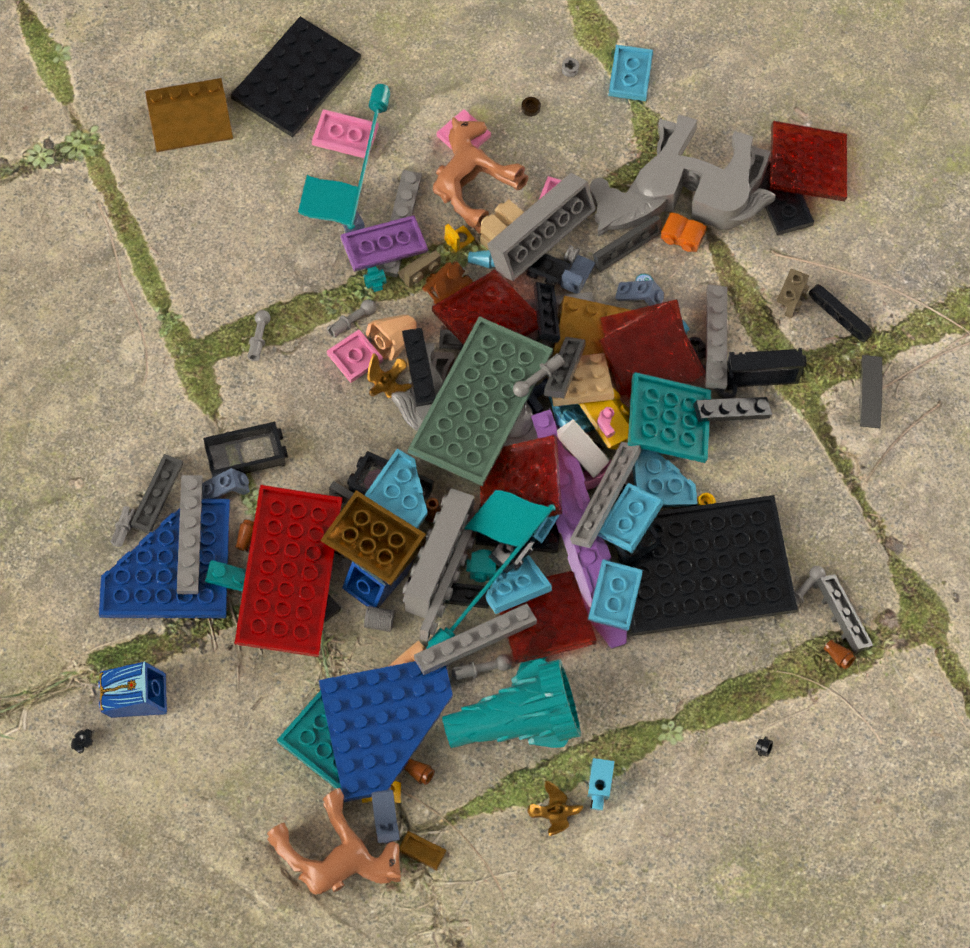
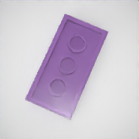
(384, 243)

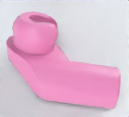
(604, 421)

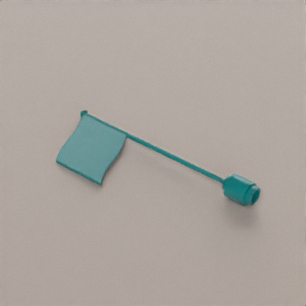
(337, 199)
(508, 522)

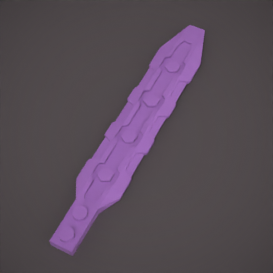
(583, 561)

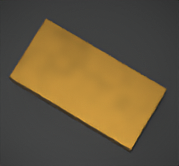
(422, 850)

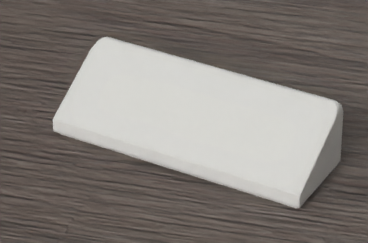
(582, 447)

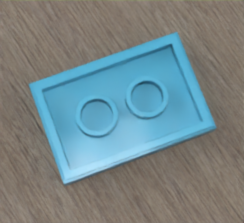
(630, 73)
(630, 517)
(615, 595)

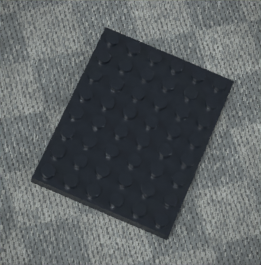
(714, 567)

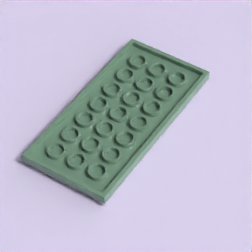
(478, 401)

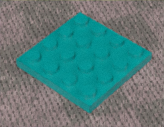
(665, 418)
(310, 741)

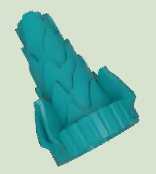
(533, 709)

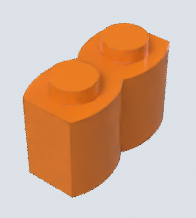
(683, 232)

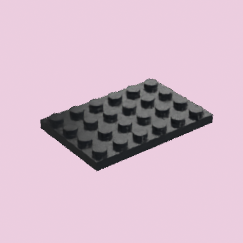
(296, 76)

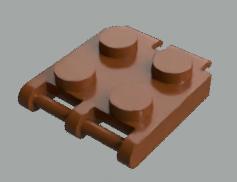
(447, 281)

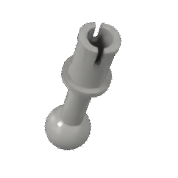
(344, 323)
(256, 343)
(521, 388)
(814, 573)
(502, 662)

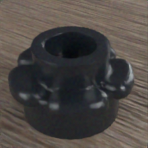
(764, 746)

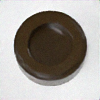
(530, 106)

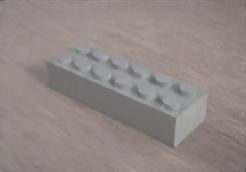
(541, 226)
(438, 552)

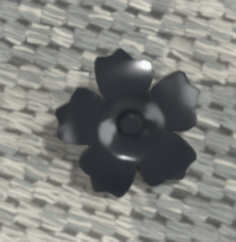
(82, 740)

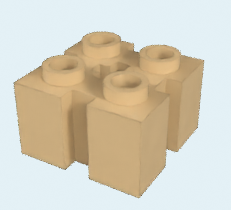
(494, 224)

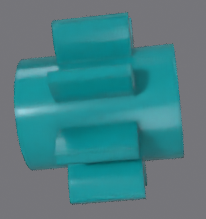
(374, 279)

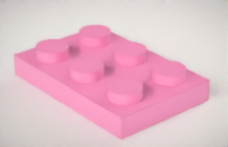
(343, 133)

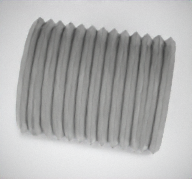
(379, 618)

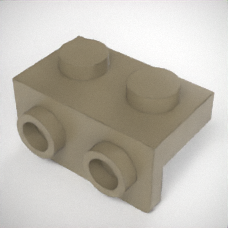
(420, 268)
(792, 291)

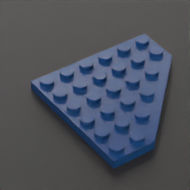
(146, 578)
(380, 722)

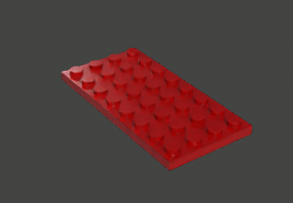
(287, 572)

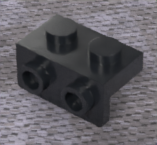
(549, 269)
(503, 551)

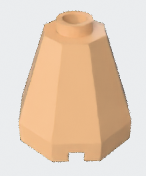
(387, 334)

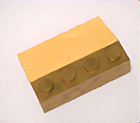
(189, 114)
(581, 320)
(374, 538)

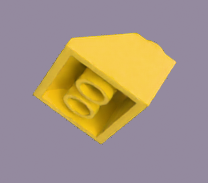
(619, 421)

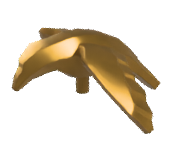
(386, 381)
(556, 810)

